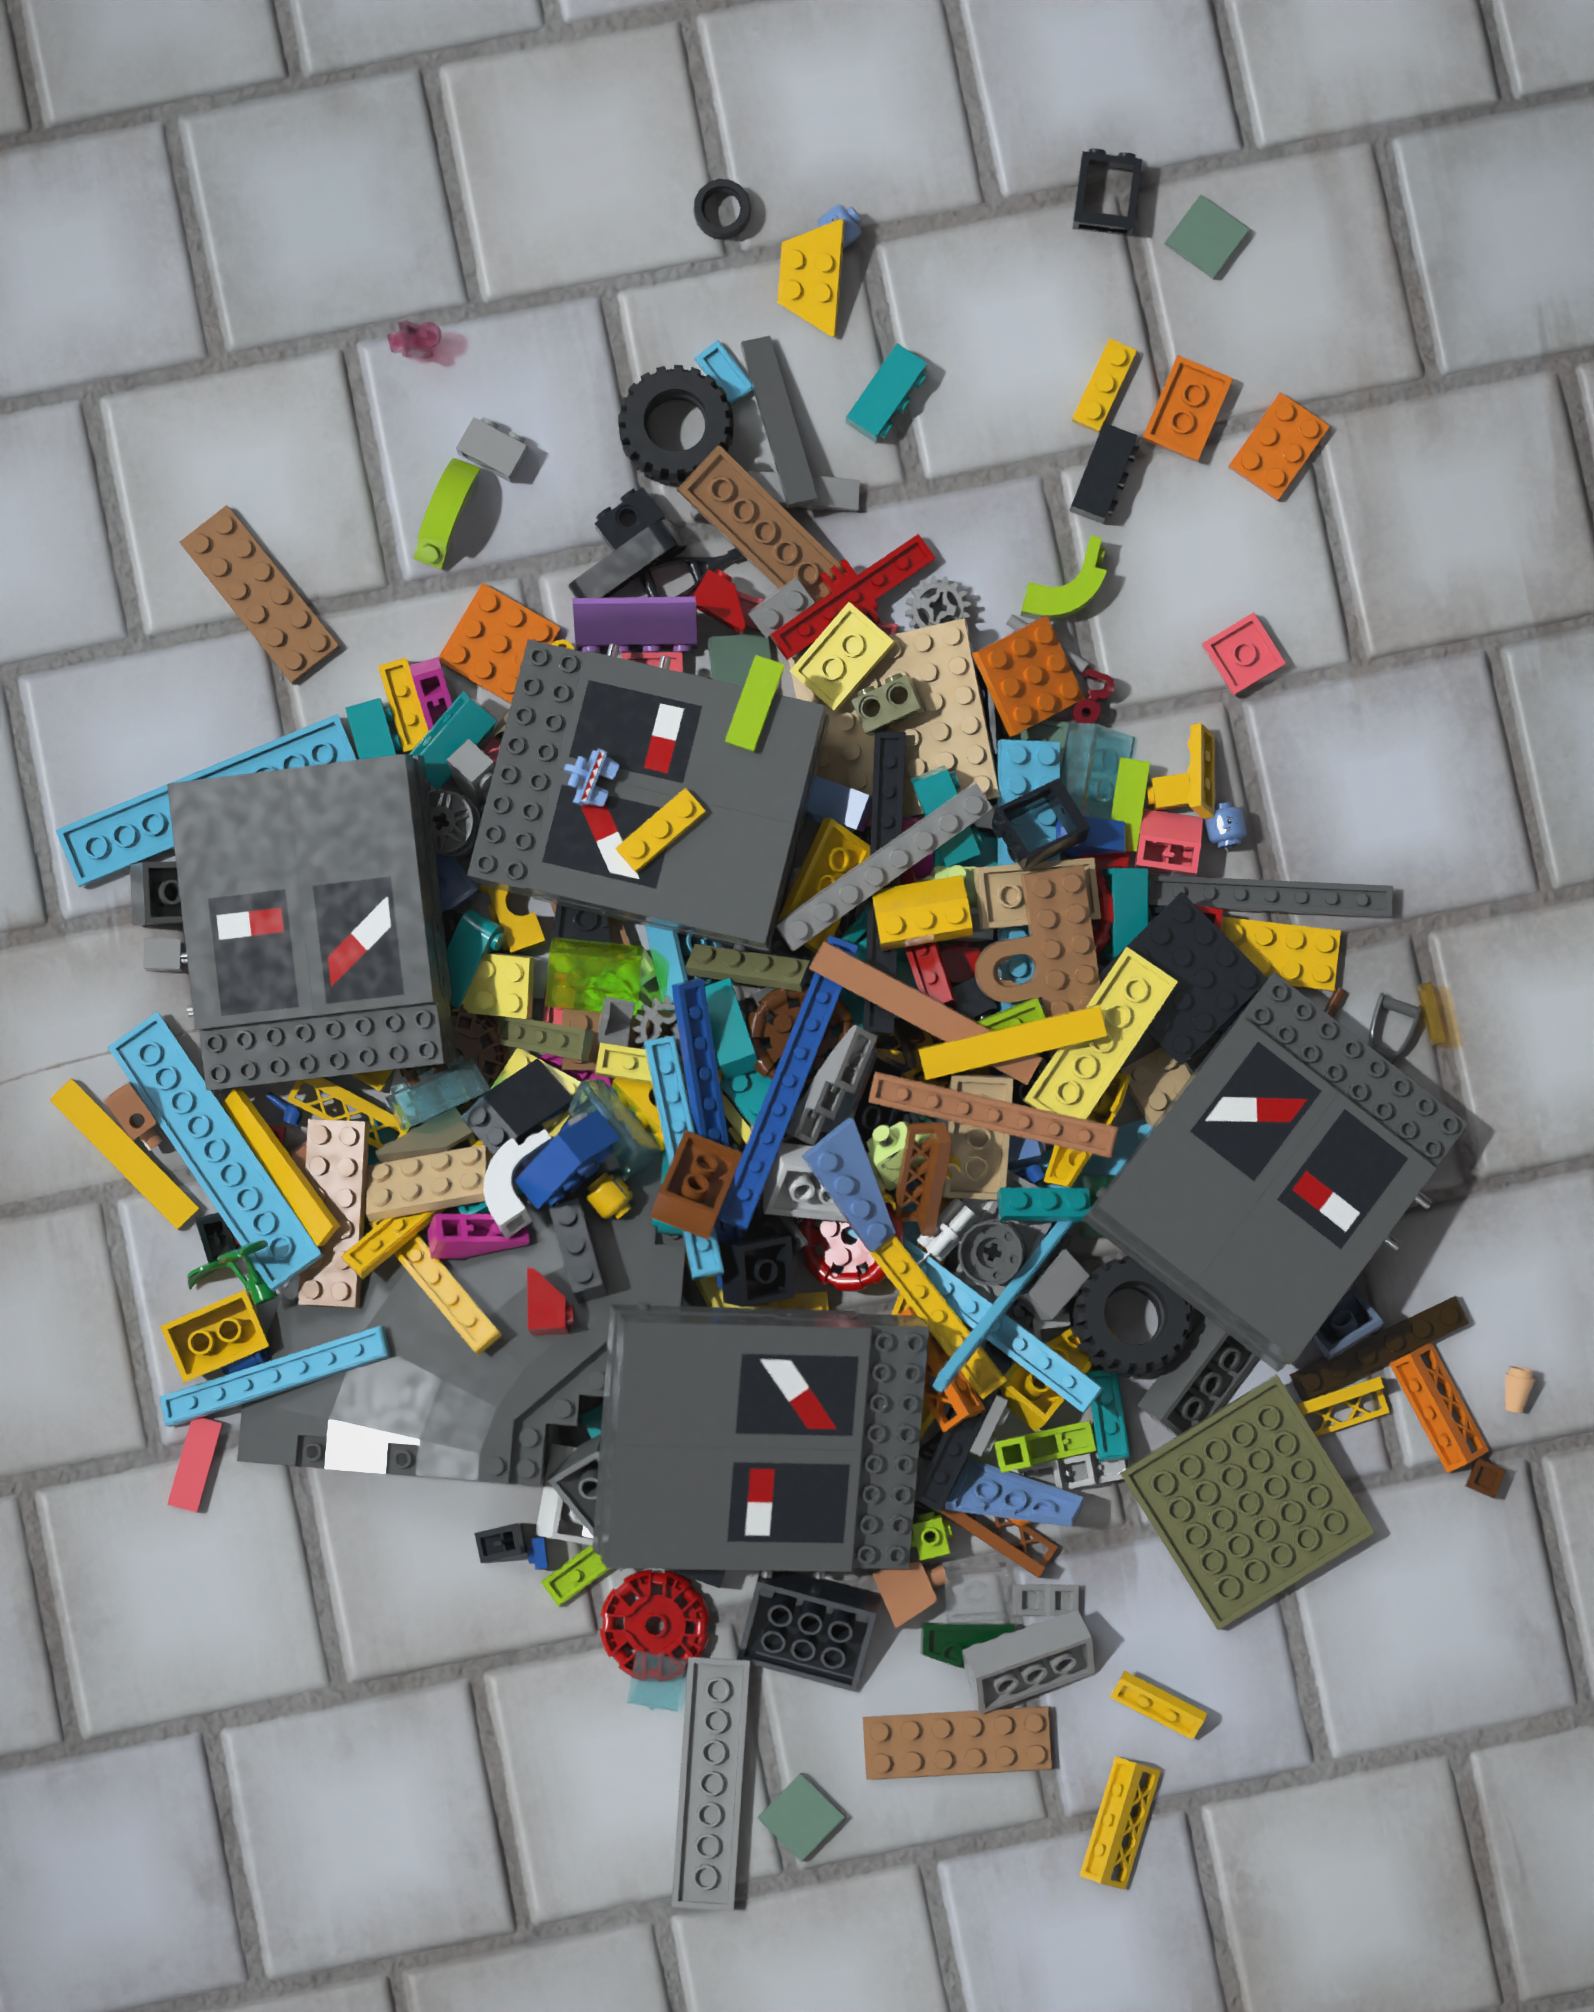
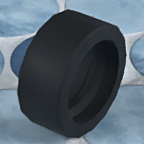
(706, 192)

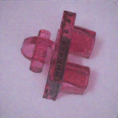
(415, 339)

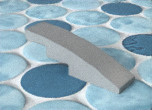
(831, 491)
(836, 1076)
(1074, 1471)

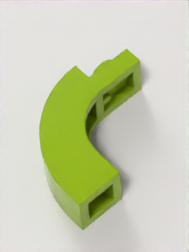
(444, 512)
(1070, 598)
(1045, 1446)

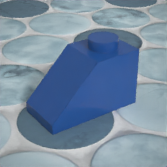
(1104, 837)

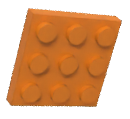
(492, 641)
(1028, 676)

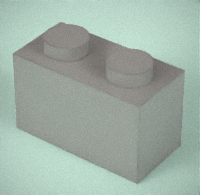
(492, 448)
(472, 771)
(1053, 1286)

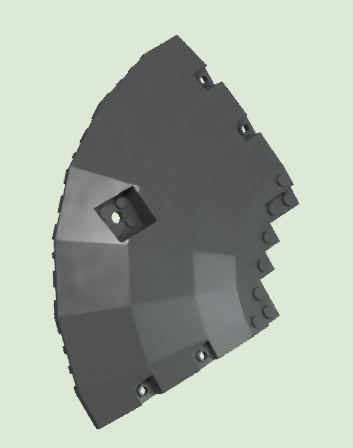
(434, 1394)

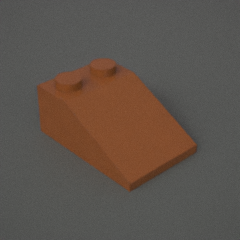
(696, 1185)

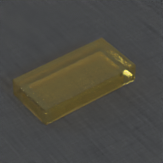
(1431, 1014)

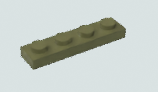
(748, 967)
(545, 1037)

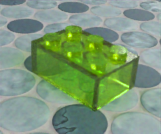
(589, 970)

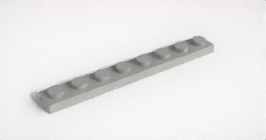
(883, 866)

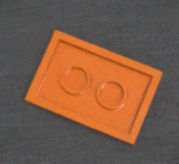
(1187, 408)
(1279, 446)

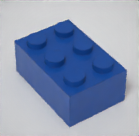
(568, 1160)

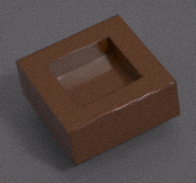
(1485, 1478)

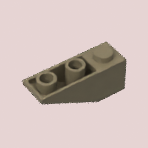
(438, 1135)

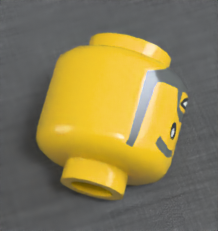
(610, 1196)

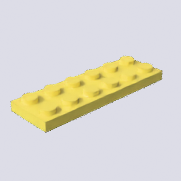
(1084, 1070)

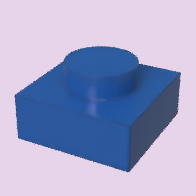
(538, 1553)

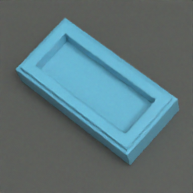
(727, 374)

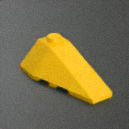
(1068, 1163)
(1029, 1396)

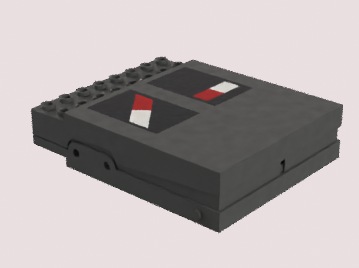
(667, 734)
(313, 921)
(1276, 1173)
(759, 1439)

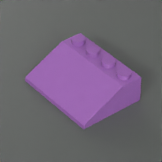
(636, 623)

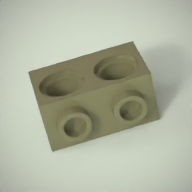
(890, 712)

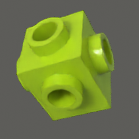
(935, 1545)

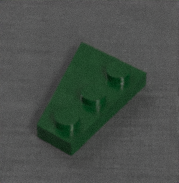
(947, 1640)

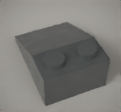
(155, 894)

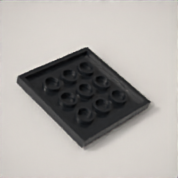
(1209, 971)

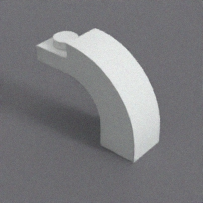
(499, 1182)

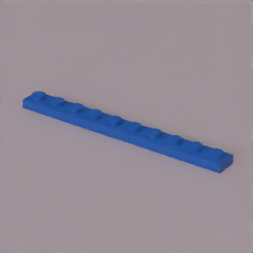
(702, 1075)
(782, 1097)

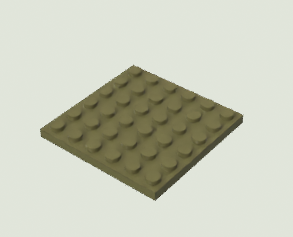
(1247, 1502)

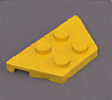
(813, 275)

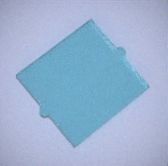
(656, 1690)

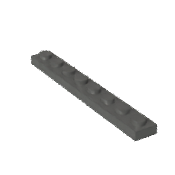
(1274, 895)

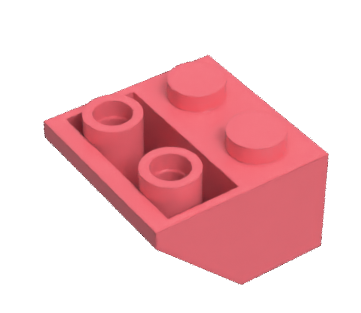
(1169, 843)

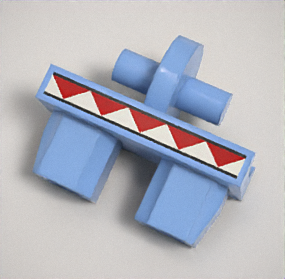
(597, 765)

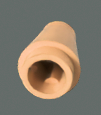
(1518, 1388)

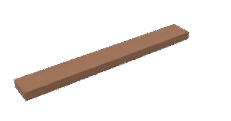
(909, 1004)
(993, 1114)

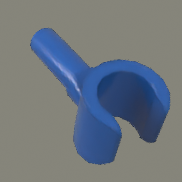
(292, 1115)
(1034, 1173)

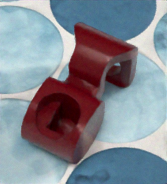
(1089, 709)

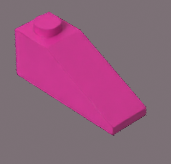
(431, 689)
(469, 1235)

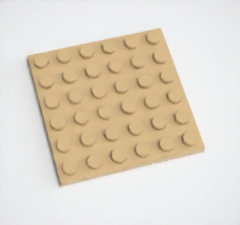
(947, 734)

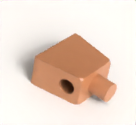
(125, 1103)
(908, 1590)

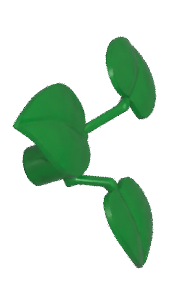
(255, 1284)

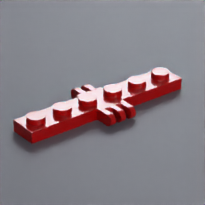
(853, 588)
(928, 963)

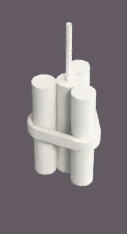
(949, 1230)

